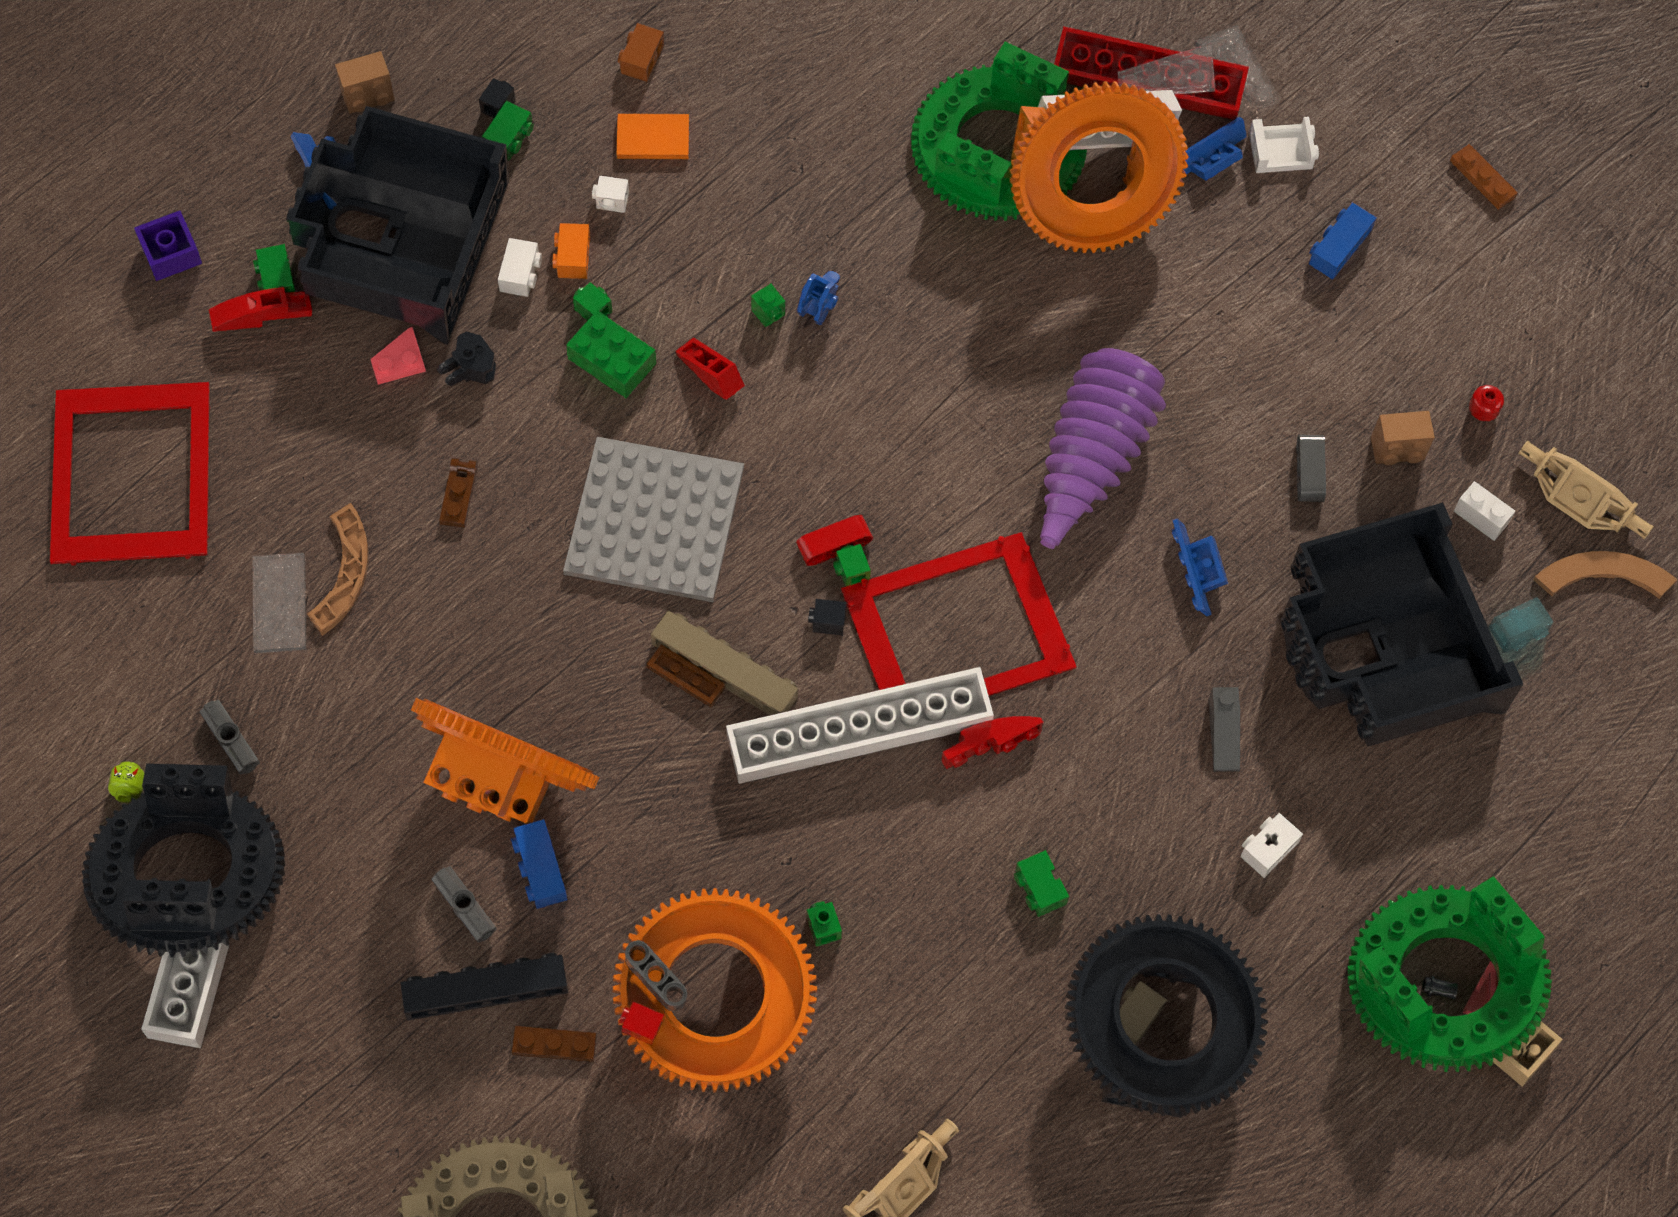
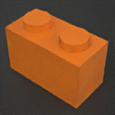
(573, 251)

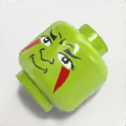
(126, 782)

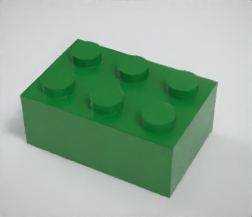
(611, 354)

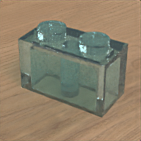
(1521, 625)

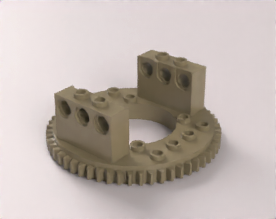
(498, 1169)

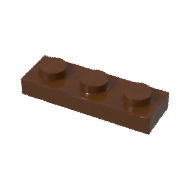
(686, 676)
(554, 1044)

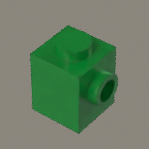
(590, 299)
(768, 305)
(851, 564)
(823, 923)

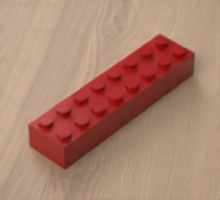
(1100, 57)

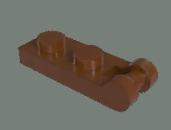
(458, 493)

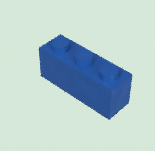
(1341, 240)
(539, 864)

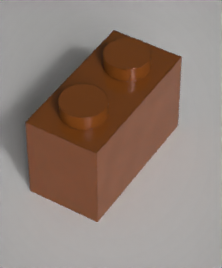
(641, 52)

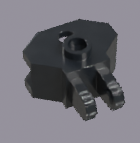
(472, 359)

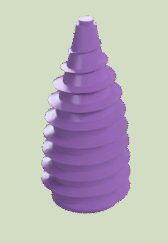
(1097, 431)

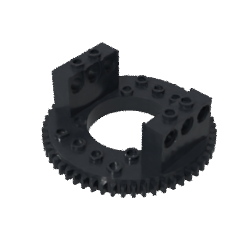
(183, 913)
(1177, 954)

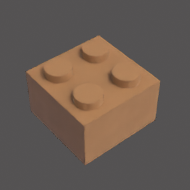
(365, 82)
(1402, 437)

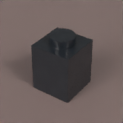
(495, 96)
(828, 617)

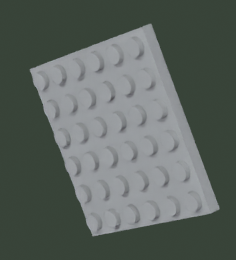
(654, 519)

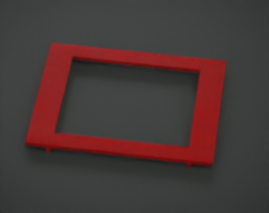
(132, 545)
(1029, 589)

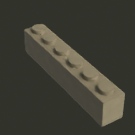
(716, 657)

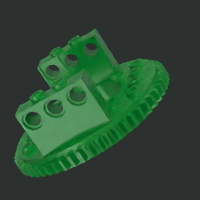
(964, 171)
(1399, 1014)

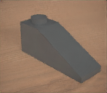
(1225, 728)

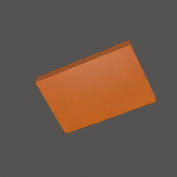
(653, 136)

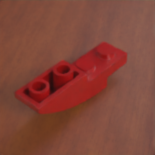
(259, 306)
(999, 733)

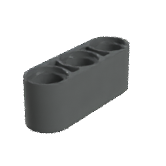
(1311, 468)
(650, 963)

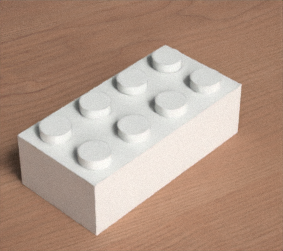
(184, 996)

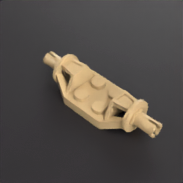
(1583, 492)
(909, 1180)

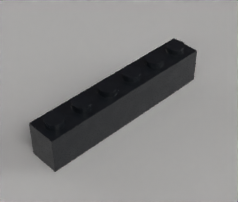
(484, 986)

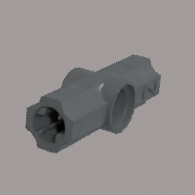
(237, 748)
(473, 916)

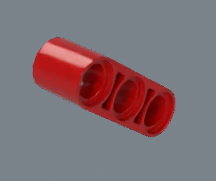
(825, 542)

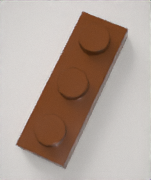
(1483, 176)

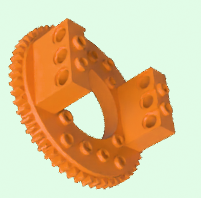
(1150, 177)
(494, 764)
(784, 975)

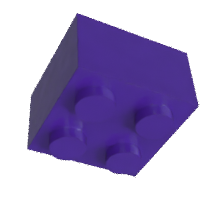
(168, 245)

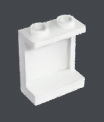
(1283, 146)

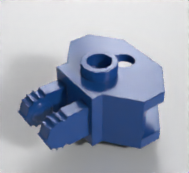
(819, 296)

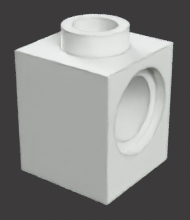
(611, 194)

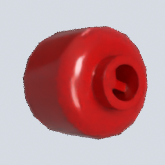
(1486, 403)

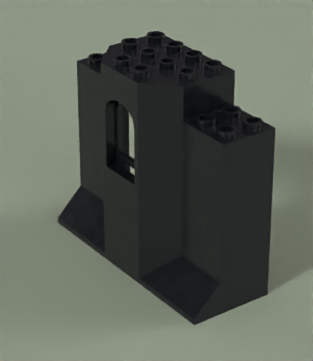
(431, 187)
(1422, 618)

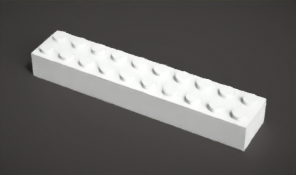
(858, 725)

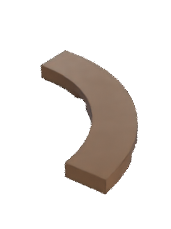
(1605, 565)
(351, 574)

